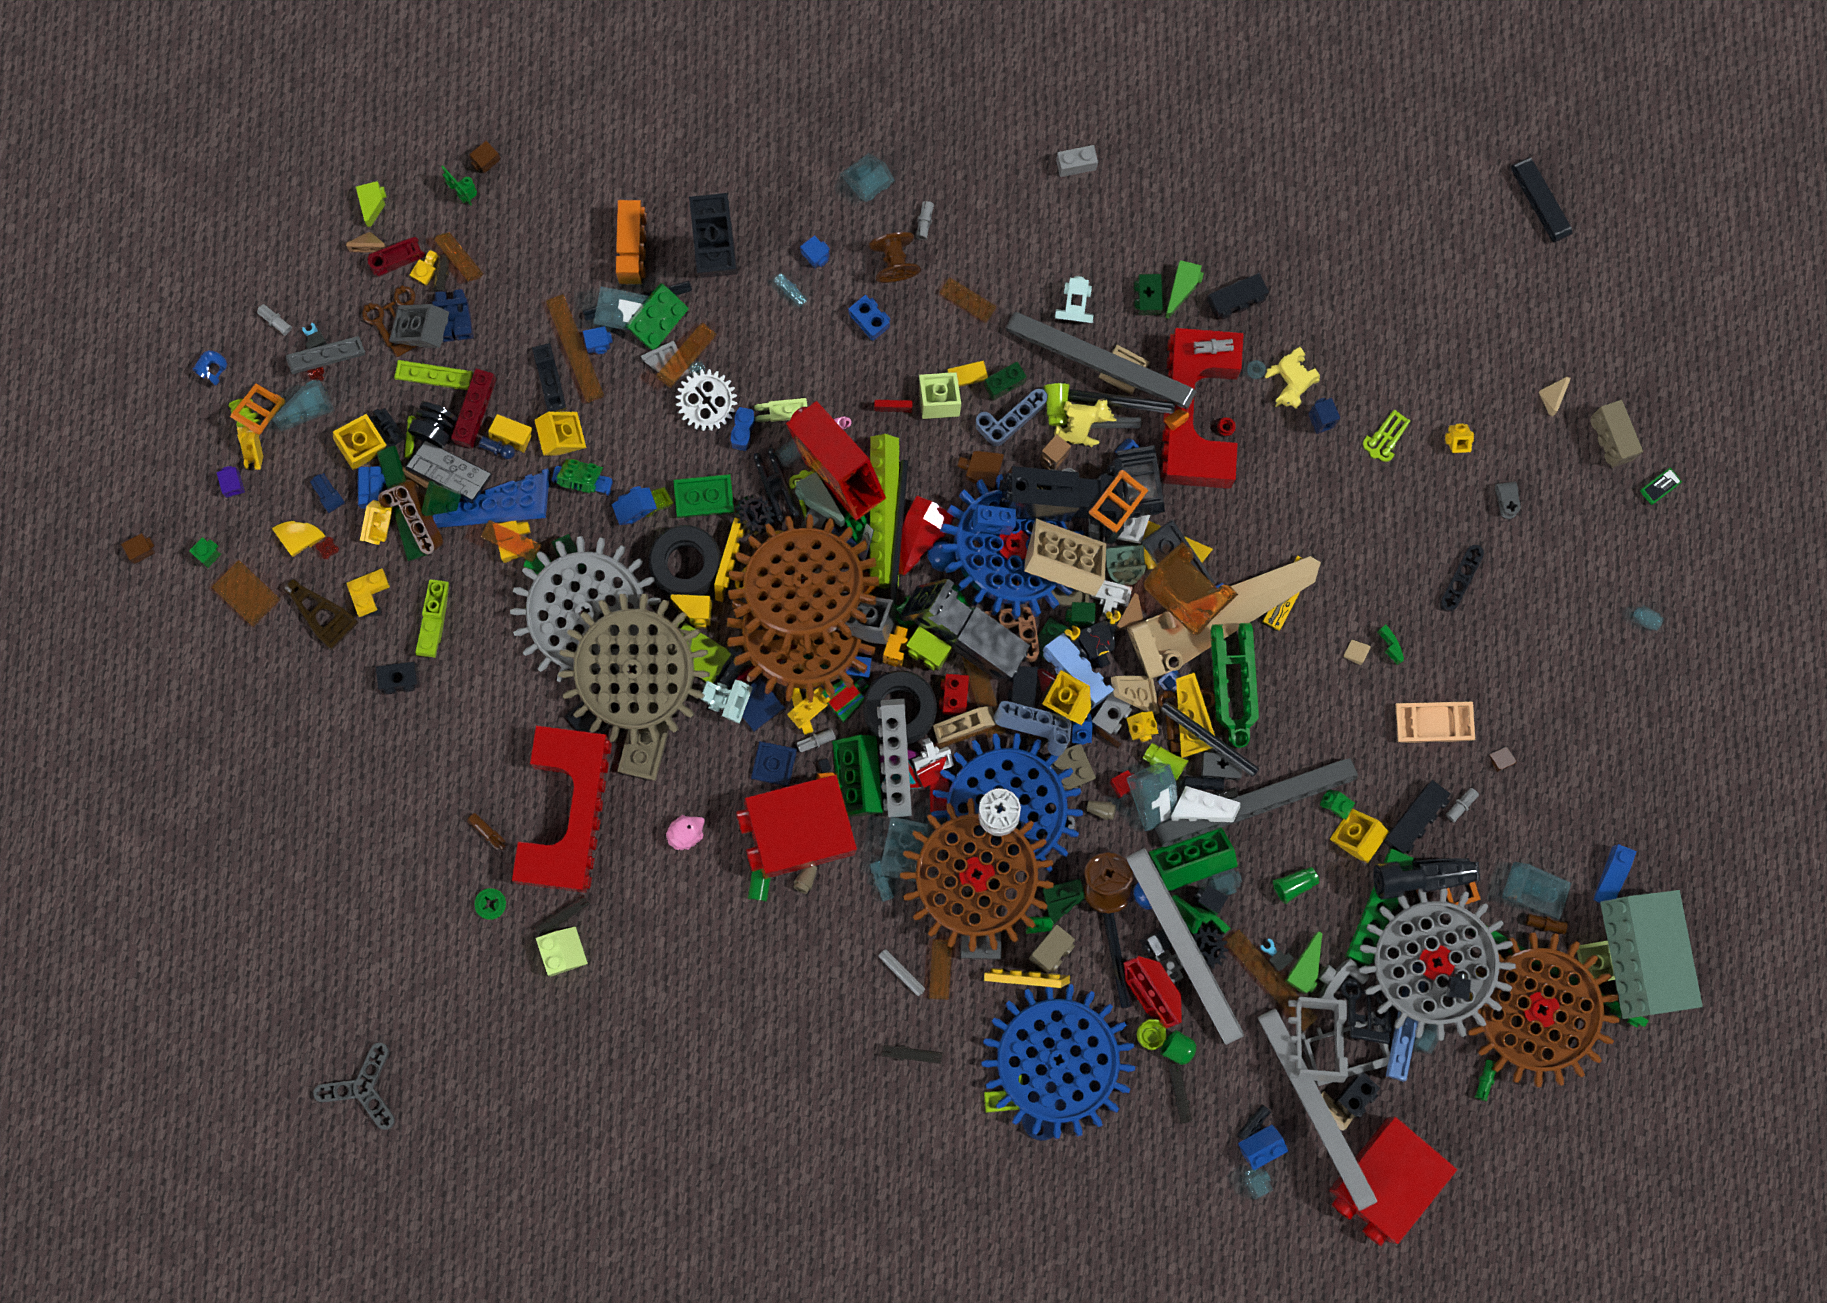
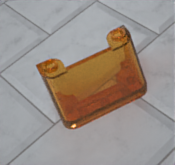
(1187, 591)

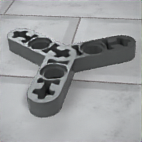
(365, 1097)

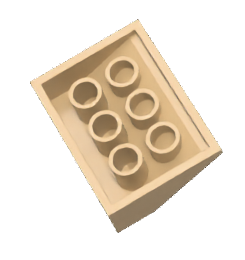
(1066, 557)

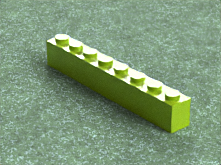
(885, 462)

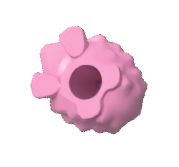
(685, 832)

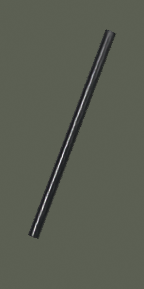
(898, 530)

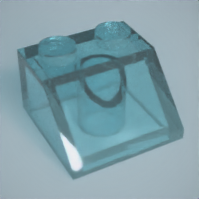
(868, 177)

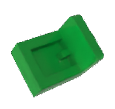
(1337, 803)

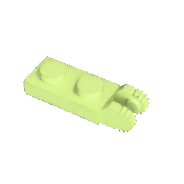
(779, 410)

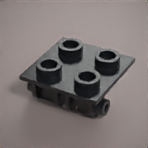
(386, 428)

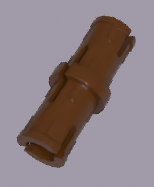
(1546, 924)

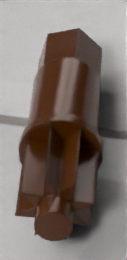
(487, 832)

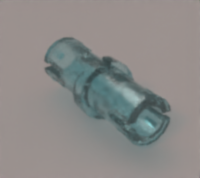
(790, 290)
(881, 882)

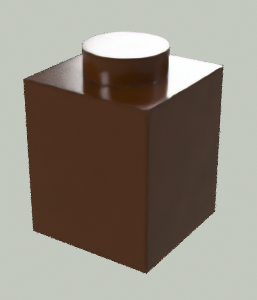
(484, 157)
(138, 548)

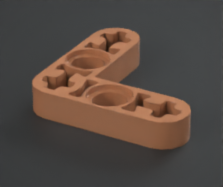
(1022, 625)

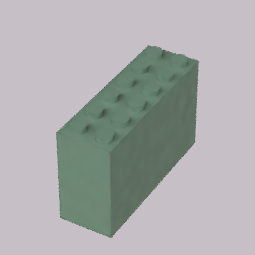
(1651, 954)

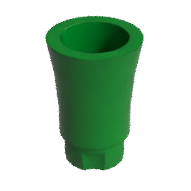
(1295, 884)

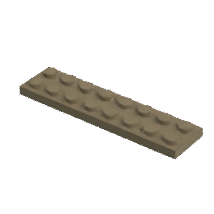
(645, 757)

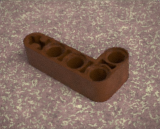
(427, 537)

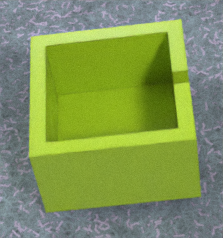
(928, 648)

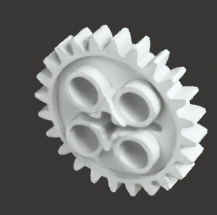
(692, 411)

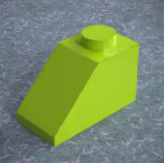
(371, 200)

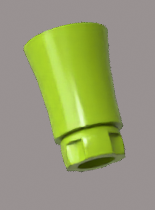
(1056, 398)
(1160, 755)

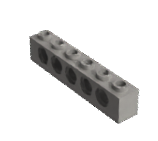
(895, 806)

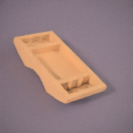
(1435, 722)

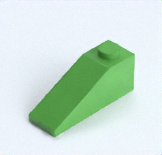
(1184, 284)
(1306, 968)

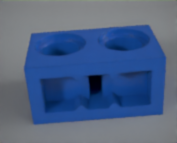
(865, 320)

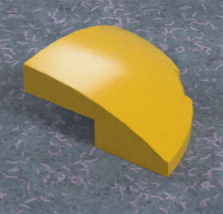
(297, 536)

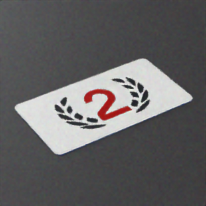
(867, 535)

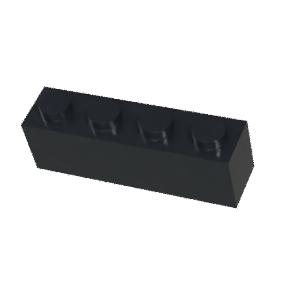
(1416, 817)

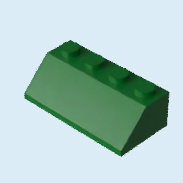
(858, 774)
(1194, 859)

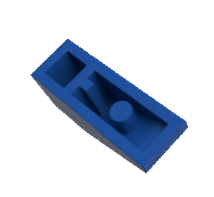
(1614, 873)

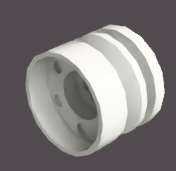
(1001, 823)

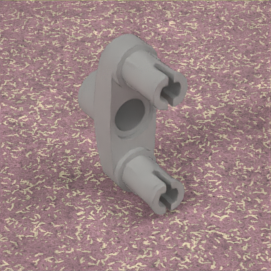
(1334, 978)

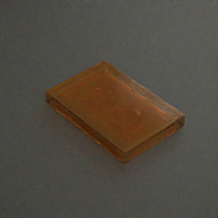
(246, 593)

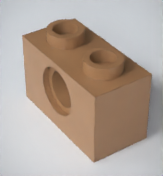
(1054, 453)

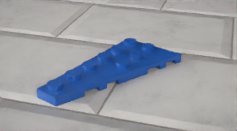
(502, 503)

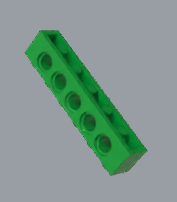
(1371, 914)

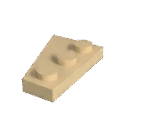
(1136, 691)

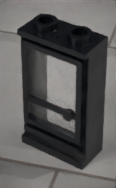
(1143, 467)

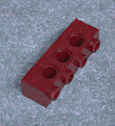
(474, 408)

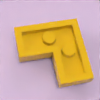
(363, 588)

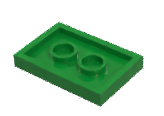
(657, 317)
(703, 496)

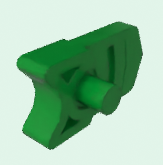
(1042, 924)

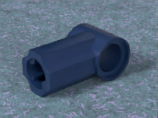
(329, 496)

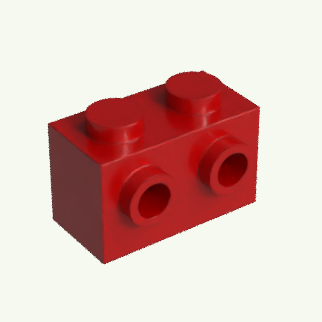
(955, 694)

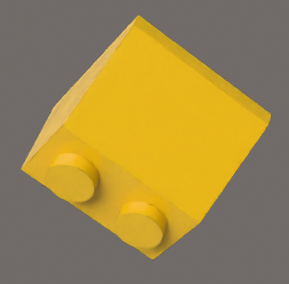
(560, 433)
(358, 441)
(696, 607)
(1069, 697)
(1360, 835)

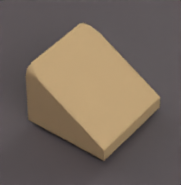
(1357, 652)

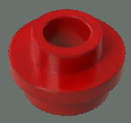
(1230, 423)

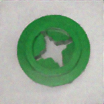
(481, 902)

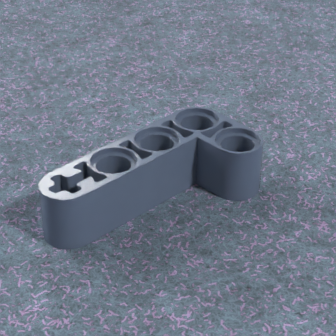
(1014, 415)
(1036, 722)

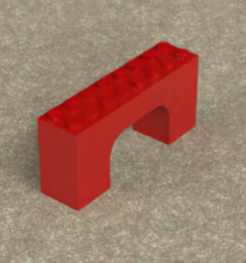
(1185, 454)
(570, 860)

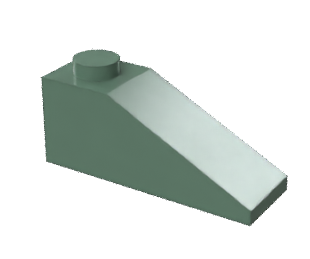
(817, 497)

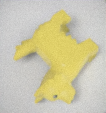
(1295, 376)
(1081, 419)

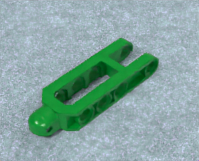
(1240, 728)

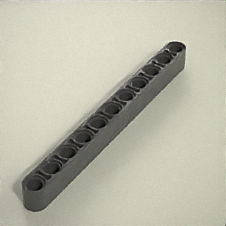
(1101, 360)
(1264, 800)

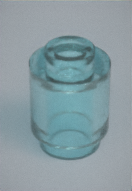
(1648, 618)

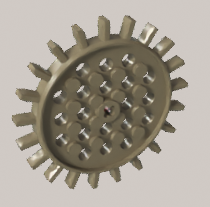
(600, 634)

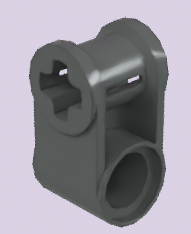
(1508, 496)

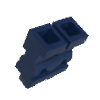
(459, 315)

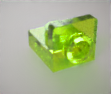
(661, 500)

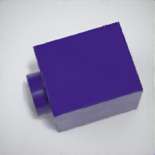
(230, 481)

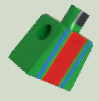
(846, 699)

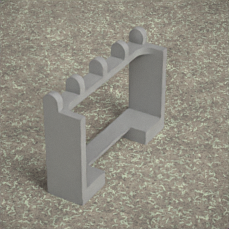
(1340, 1017)
(1353, 1070)

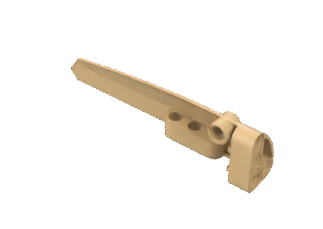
(1166, 637)

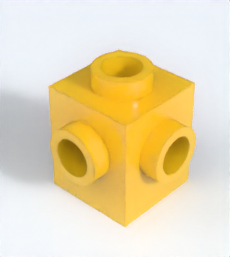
(1459, 438)
(1142, 726)

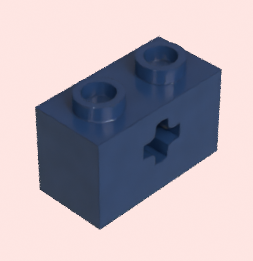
(1324, 415)

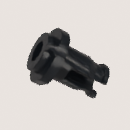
(730, 671)

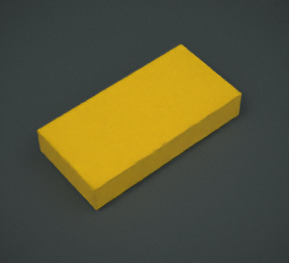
(970, 373)

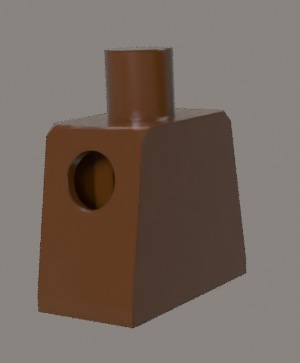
(982, 466)

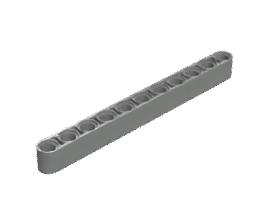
(1185, 946)
(1319, 1113)

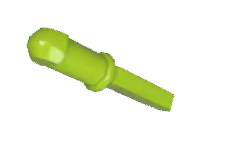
(409, 439)

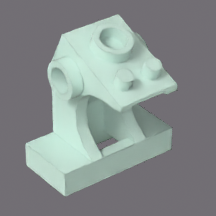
(1079, 286)
(717, 696)

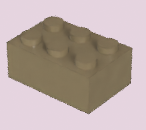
(1616, 434)
(1053, 947)

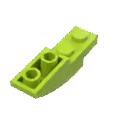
(433, 618)

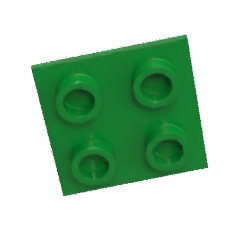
(465, 188)
(580, 473)

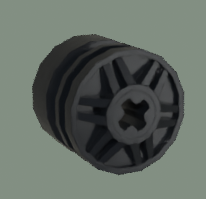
(434, 422)

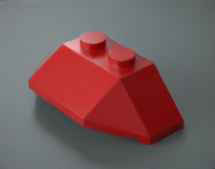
(1154, 990)

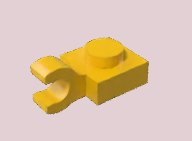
(424, 270)

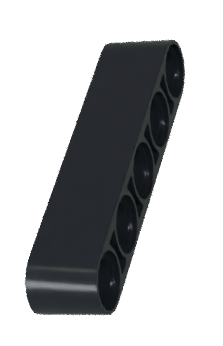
(1541, 199)

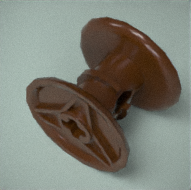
(892, 246)
(1108, 882)

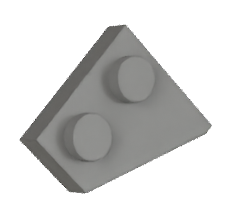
(660, 356)

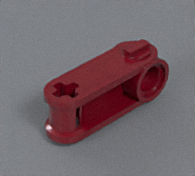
(395, 256)

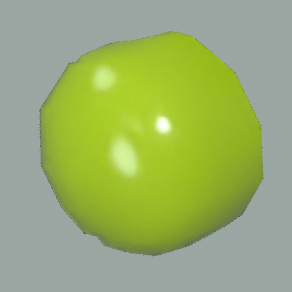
(1151, 1034)

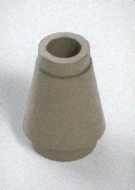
(1102, 809)
(805, 880)

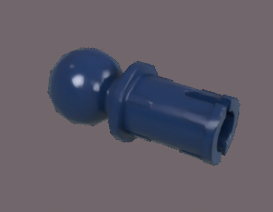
(506, 451)

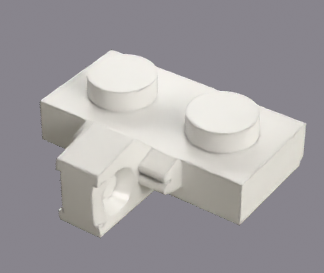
(1112, 594)
(931, 755)

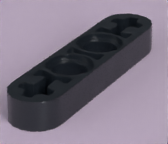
(1462, 578)

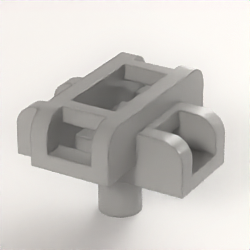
(1170, 965)

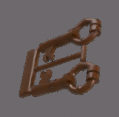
(399, 349)
(1175, 747)

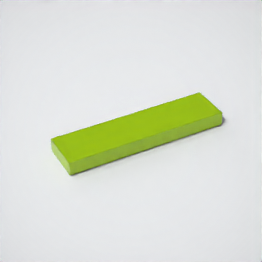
(433, 375)

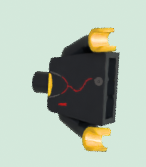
(1096, 640)

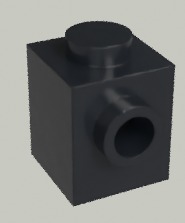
(1155, 943)
(1458, 987)

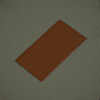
(1106, 736)

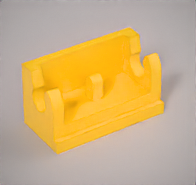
(510, 433)
(250, 447)
(375, 523)
(806, 711)

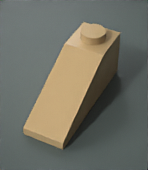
(964, 724)

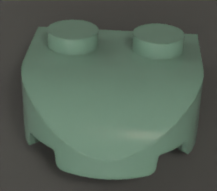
(1125, 563)

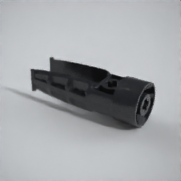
(1429, 875)

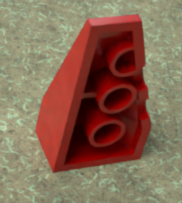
(921, 531)

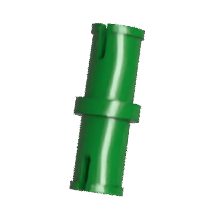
(1486, 1081)

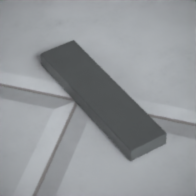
(325, 355)

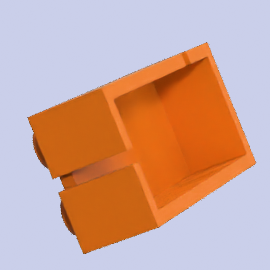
(630, 239)

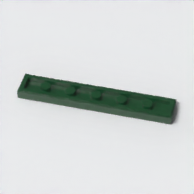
(393, 475)

